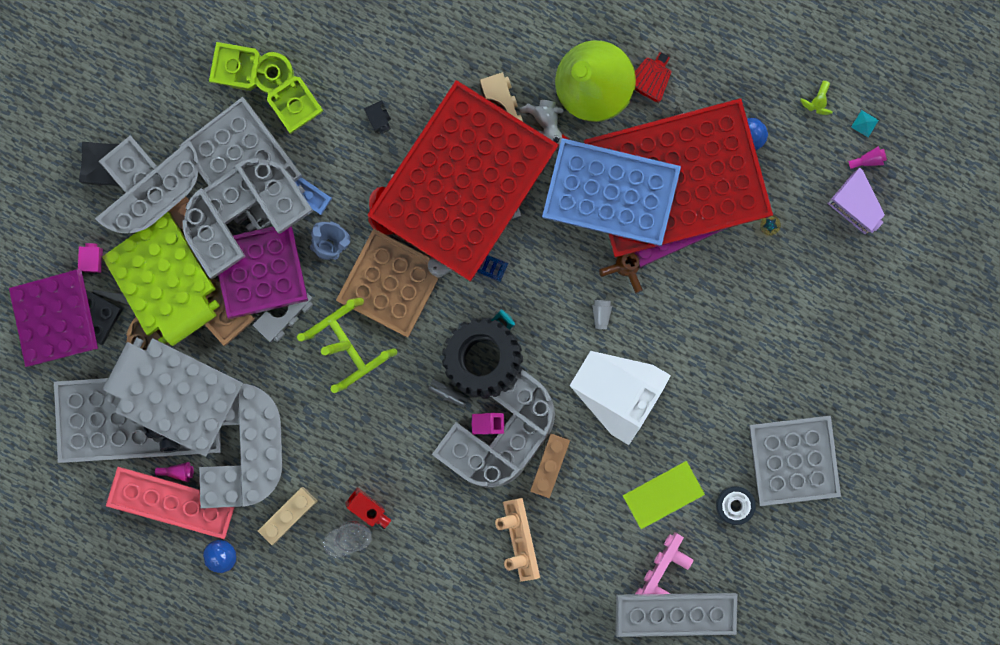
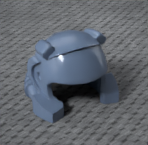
(323, 231)

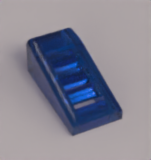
(501, 272)

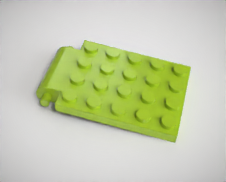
(163, 281)

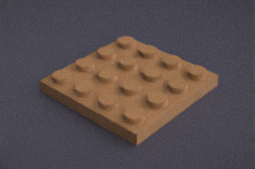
(391, 282)

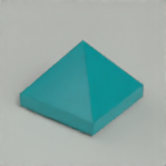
(864, 123)
(506, 317)

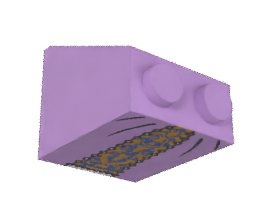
(858, 203)

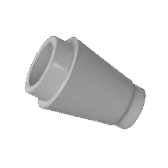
(601, 312)

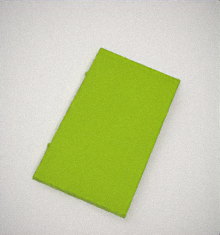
(663, 495)

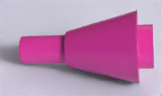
(872, 158)
(181, 471)

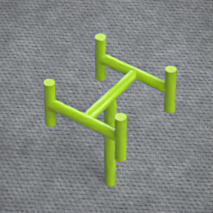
(345, 344)

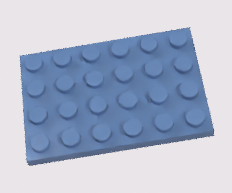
(611, 192)

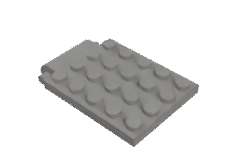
(233, 138)
(172, 393)

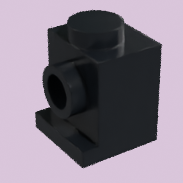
(378, 117)

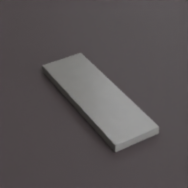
(676, 614)

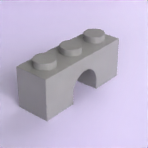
(273, 327)

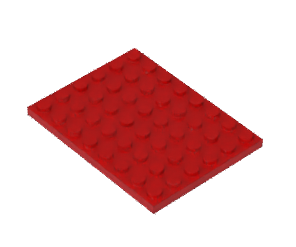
(718, 174)
(463, 180)

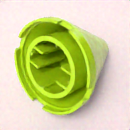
(595, 81)

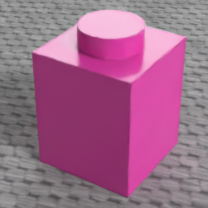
(90, 258)
(488, 423)

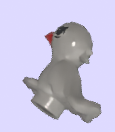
(547, 117)

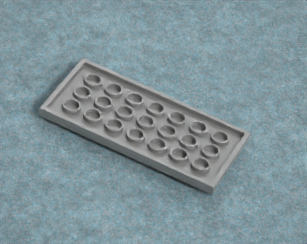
(93, 430)

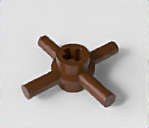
(625, 269)

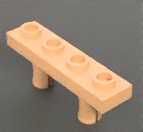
(521, 540)

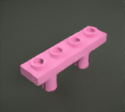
(662, 561)

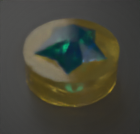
(770, 225)

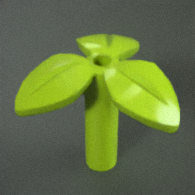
(819, 101)

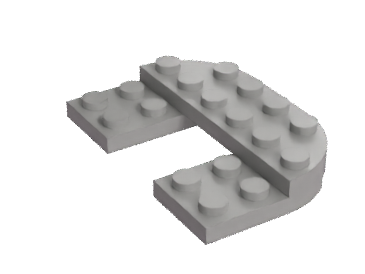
(230, 196)
(509, 452)
(259, 454)

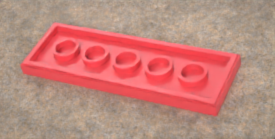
(166, 503)

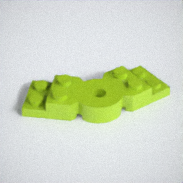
(247, 69)

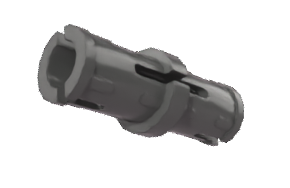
(448, 393)

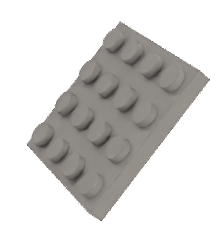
(794, 460)

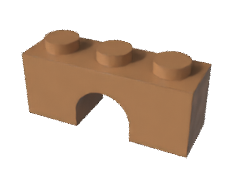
(550, 465)

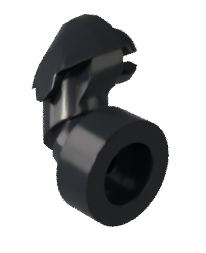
(166, 444)

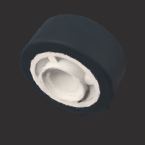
(724, 501)

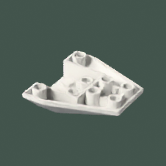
(619, 391)

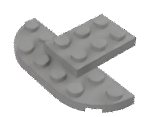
(147, 187)

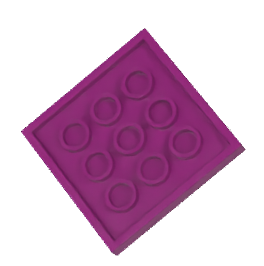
(266, 276)
(53, 318)

